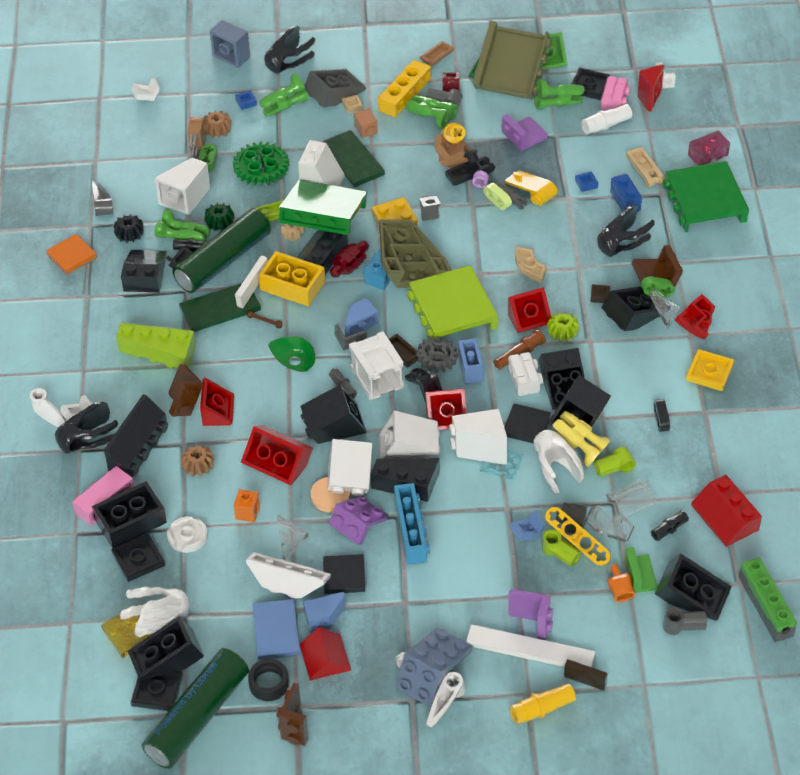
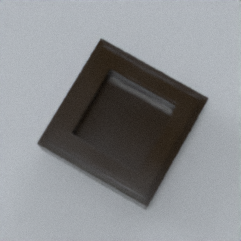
(599, 293)

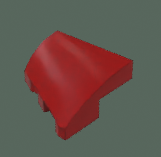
(697, 317)

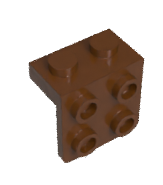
(664, 267)
(184, 391)
(292, 724)

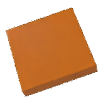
(71, 254)

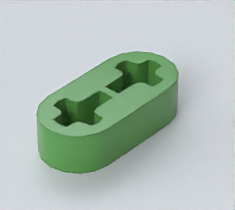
(211, 158)
(658, 284)

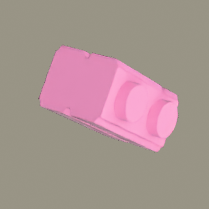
(615, 93)

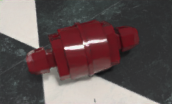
(349, 259)

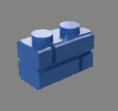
(625, 192)

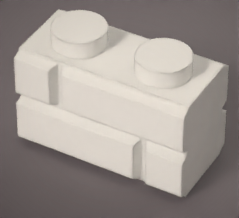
(524, 373)

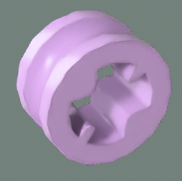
(480, 179)

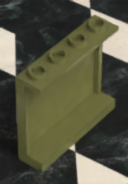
(511, 61)

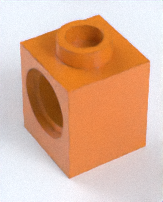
(247, 505)

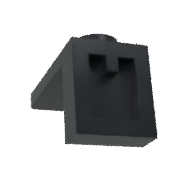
(426, 380)

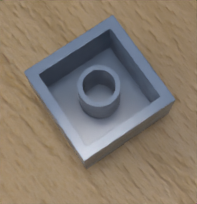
(230, 43)

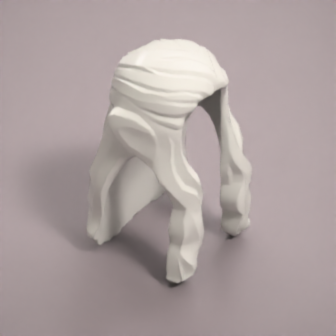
(554, 448)
(156, 613)

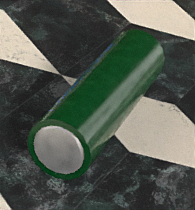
(221, 250)
(195, 708)

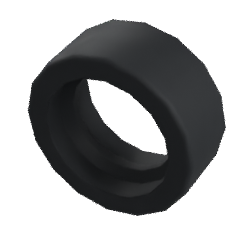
(264, 666)

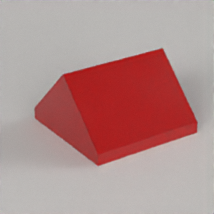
(650, 85)
(529, 310)
(216, 404)
(444, 405)
(324, 654)

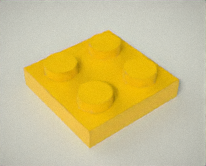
(394, 210)
(710, 370)

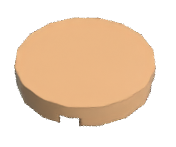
(325, 499)

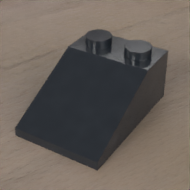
(143, 271)
(630, 308)
(692, 587)
(166, 650)

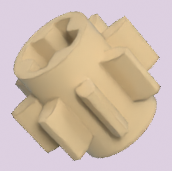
(292, 232)

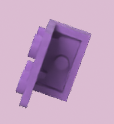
(523, 133)
(355, 517)
(532, 607)

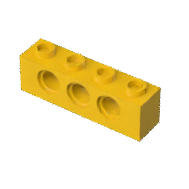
(403, 88)

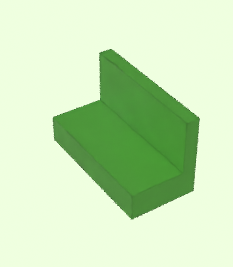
(640, 571)

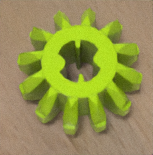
(563, 326)

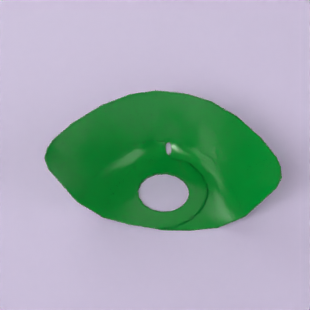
(290, 347)

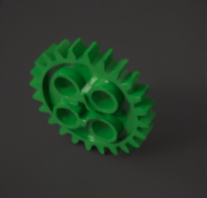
(249, 166)

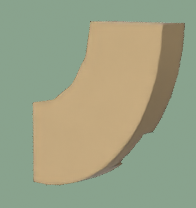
(529, 265)

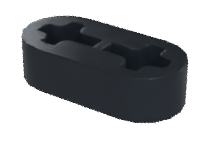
(661, 415)

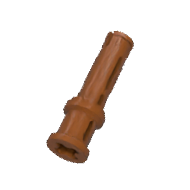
(525, 345)

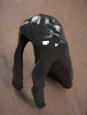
(286, 47)
(616, 231)
(81, 426)

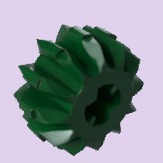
(219, 216)

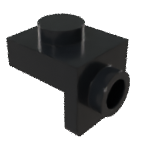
(179, 257)

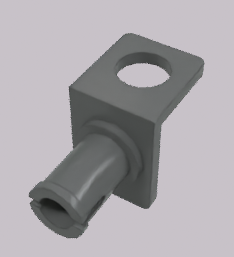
(429, 207)
(345, 341)

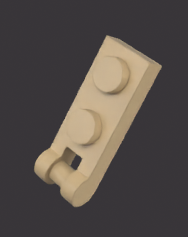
(645, 166)

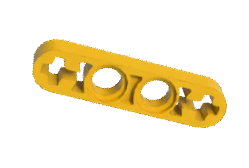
(579, 534)

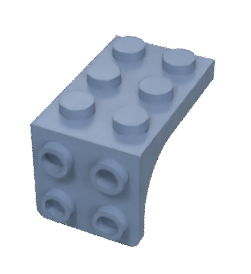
(429, 663)

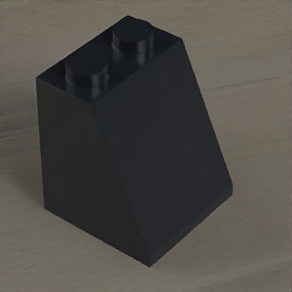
(583, 401)
(332, 416)

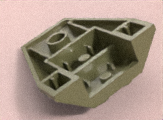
(408, 253)

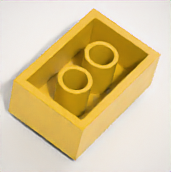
(292, 278)

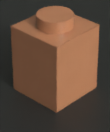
(365, 123)

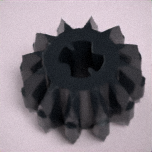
(128, 228)

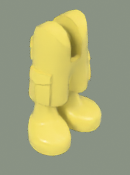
(575, 432)

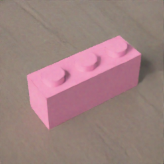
(109, 485)

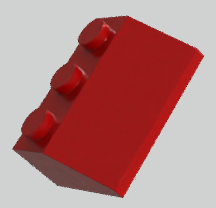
(276, 454)
(727, 511)

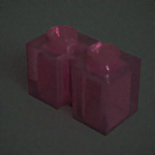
(708, 147)

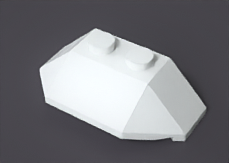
(285, 576)

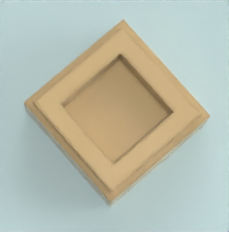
(352, 104)

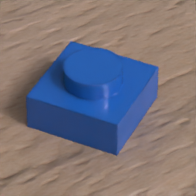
(246, 100)
(586, 181)

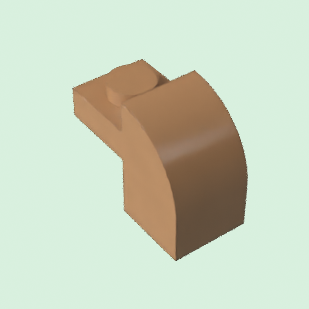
(452, 154)

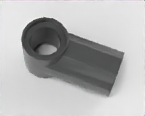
(452, 96)
(677, 621)

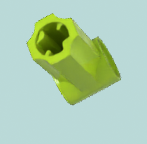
(620, 460)
(560, 548)

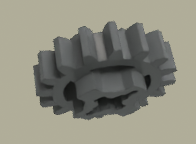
(437, 354)

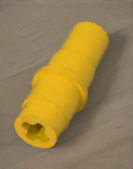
(453, 132)
(541, 704)

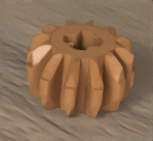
(217, 124)
(197, 460)

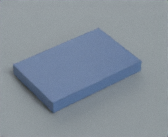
(276, 629)

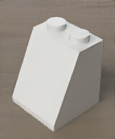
(320, 165)
(183, 185)
(479, 436)
(409, 437)
(349, 467)

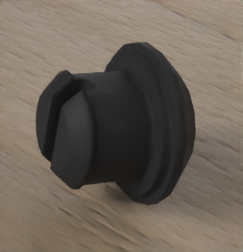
(471, 155)

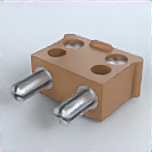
(196, 135)

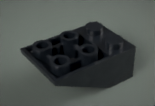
(559, 372)

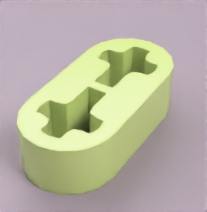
(497, 196)

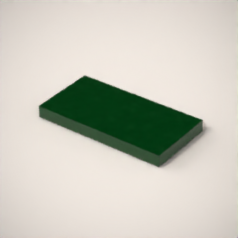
(354, 158)
(216, 308)

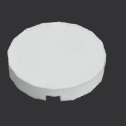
(187, 534)

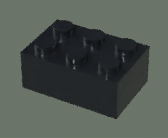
(129, 514)

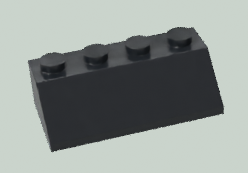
(136, 437)

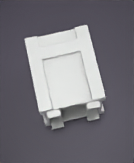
(376, 365)

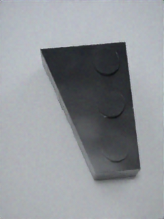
(400, 471)

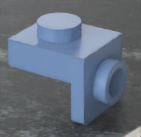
(529, 528)

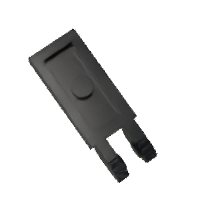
(466, 170)

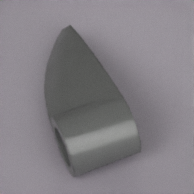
(102, 200)

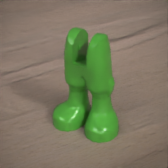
(566, 95)
(279, 99)
(431, 107)
(172, 228)

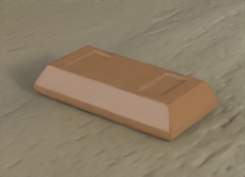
(437, 53)

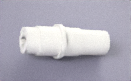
(606, 119)

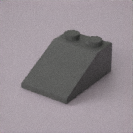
(331, 86)

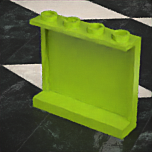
(451, 302)

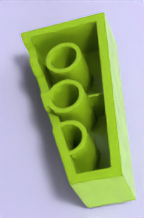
(157, 343)

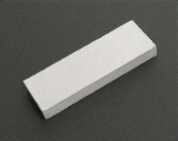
(250, 283)

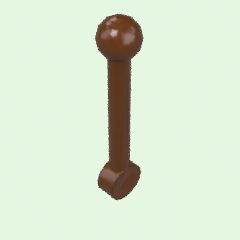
(278, 324)

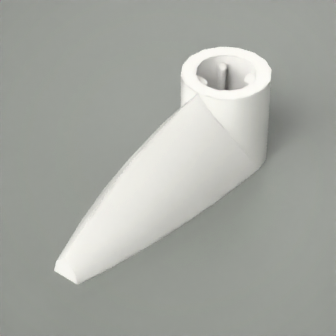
(45, 408)
(446, 696)

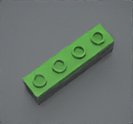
(767, 599)

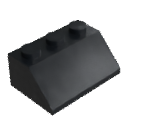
(323, 248)

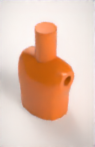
(620, 585)

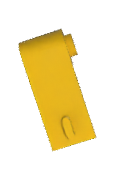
(540, 189)

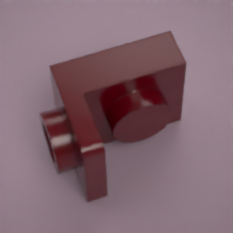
(451, 81)

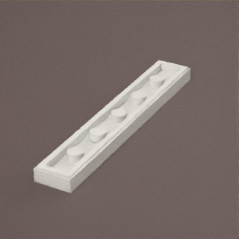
(527, 647)

